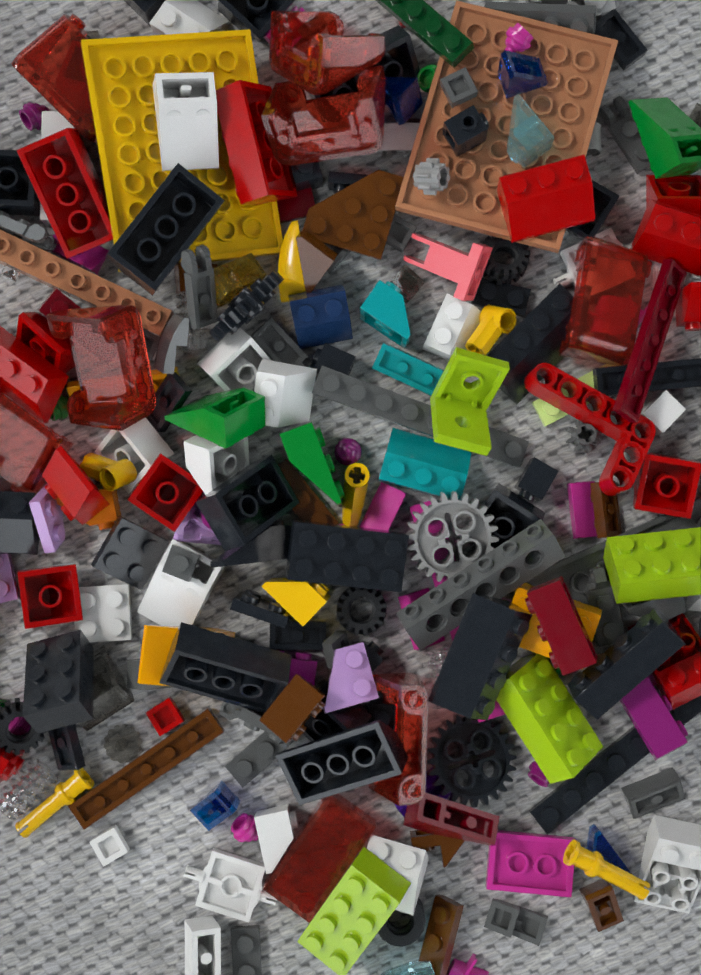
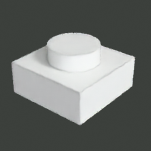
(109, 845)

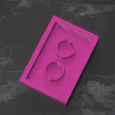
(529, 864)

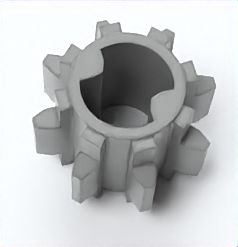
(431, 176)

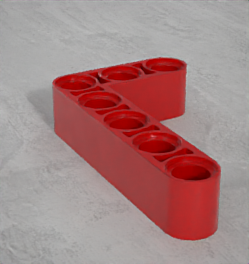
(600, 419)

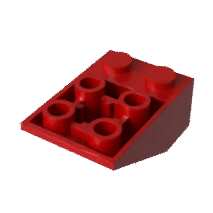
(681, 674)

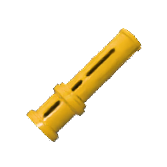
(64, 794)
(594, 865)

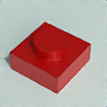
(165, 716)

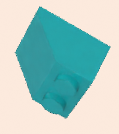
(387, 313)

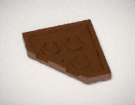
(357, 215)

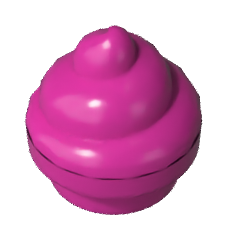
(517, 39)
(244, 828)

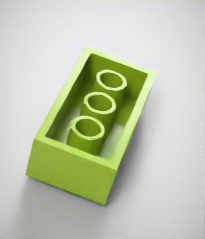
(654, 565)
(547, 718)
(354, 912)

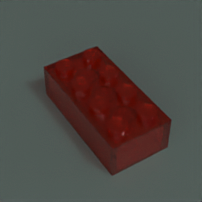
(319, 855)

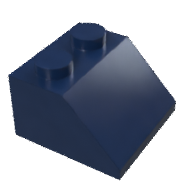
(321, 316)

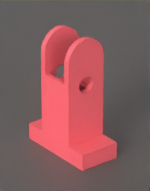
(454, 264)

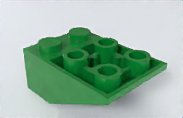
(668, 137)
(222, 416)
(305, 454)

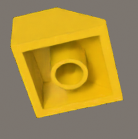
(298, 598)

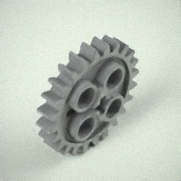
(427, 543)

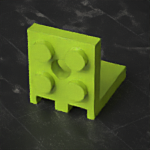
(465, 403)

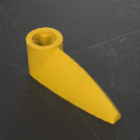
(289, 264)
(354, 495)

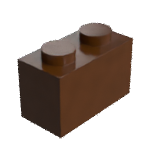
(293, 709)

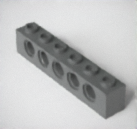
(490, 575)

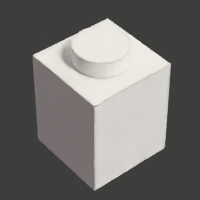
(663, 411)

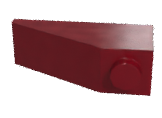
(452, 820)

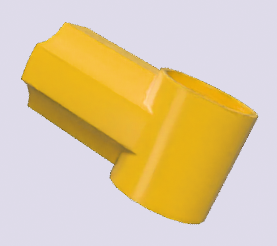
(493, 323)
(109, 472)

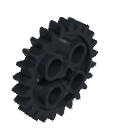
(246, 305)
(478, 784)

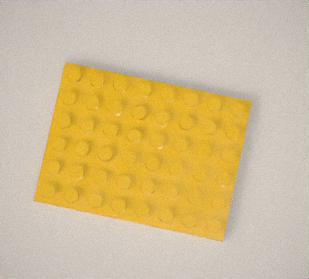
(126, 131)

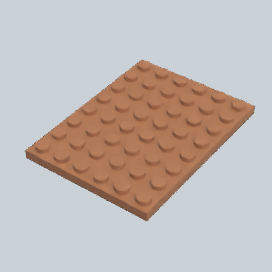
(568, 106)

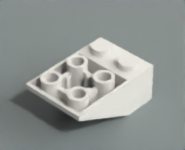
(186, 120)
(175, 600)
(671, 864)

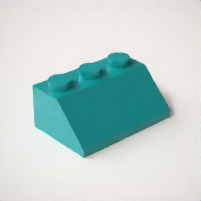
(424, 465)

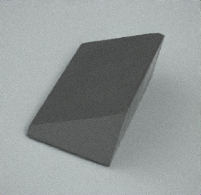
(653, 792)

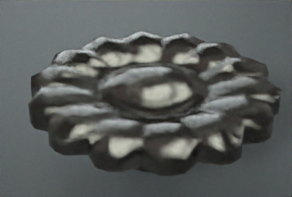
(122, 743)

